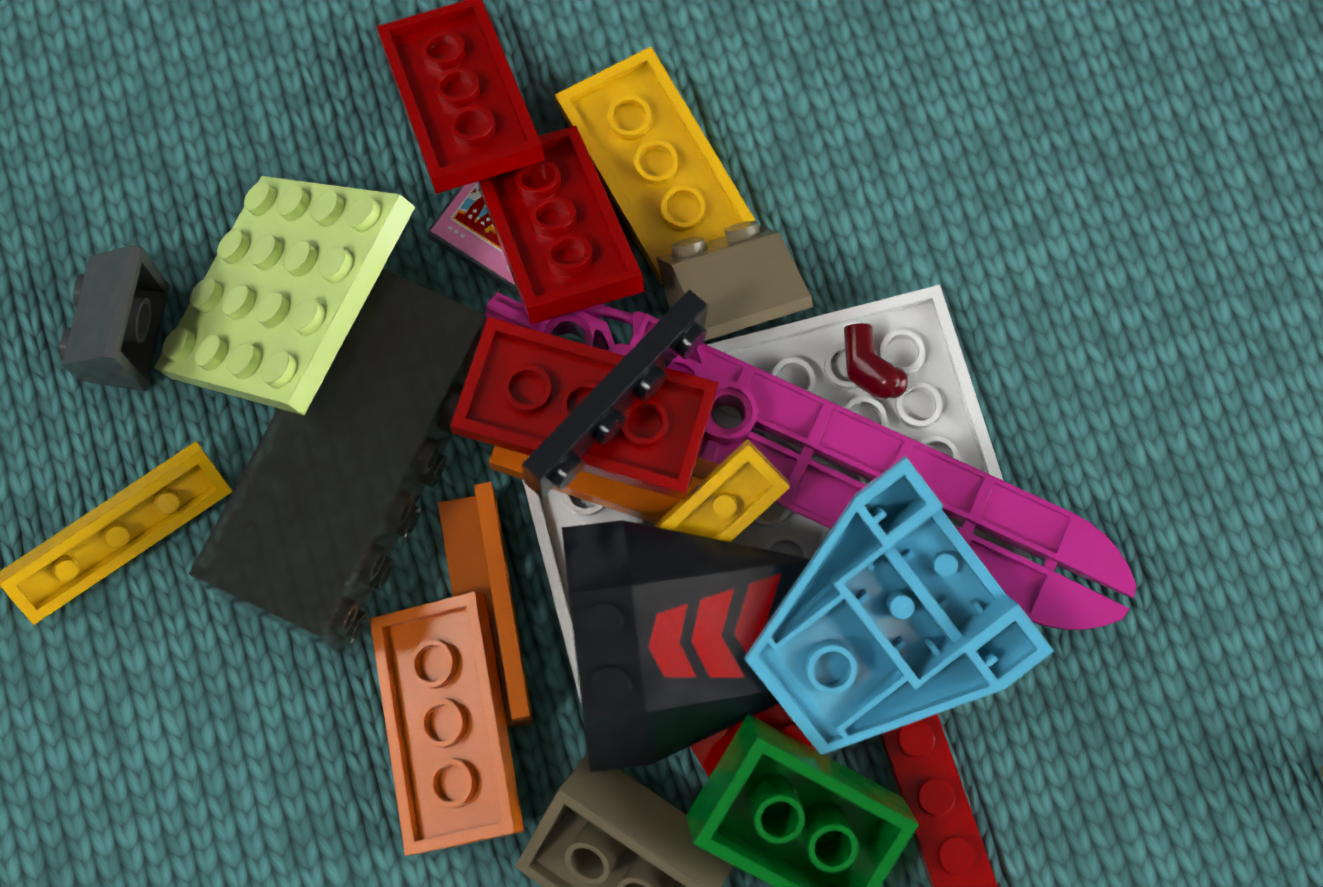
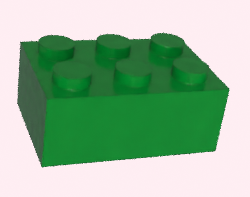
(797, 814)

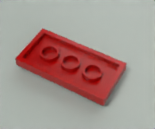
(460, 95)
(560, 231)
(532, 380)

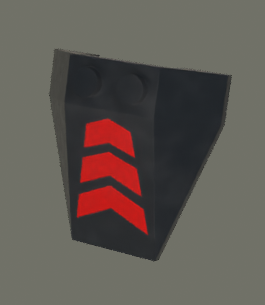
(666, 635)

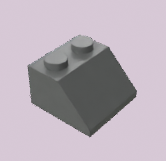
(115, 319)

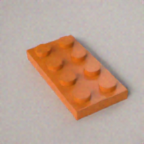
(446, 724)

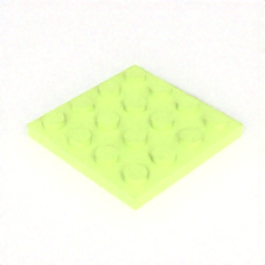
(284, 291)

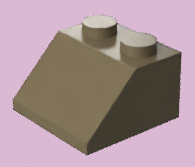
(740, 277)

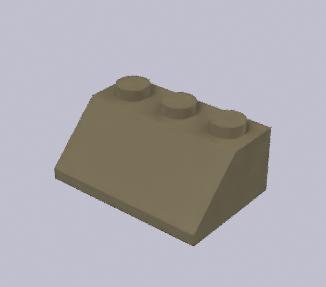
(616, 834)

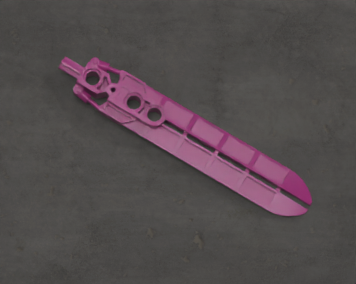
(869, 450)

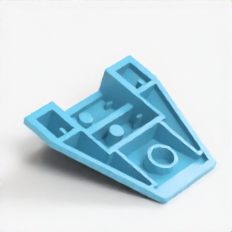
(891, 621)

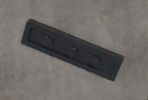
(601, 412)

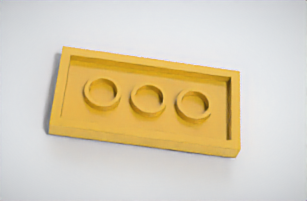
(652, 156)

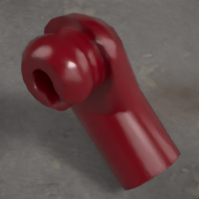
(869, 370)

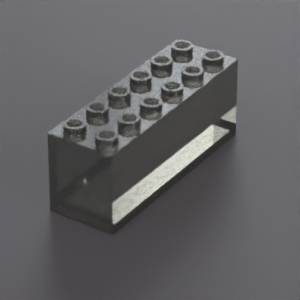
(344, 480)

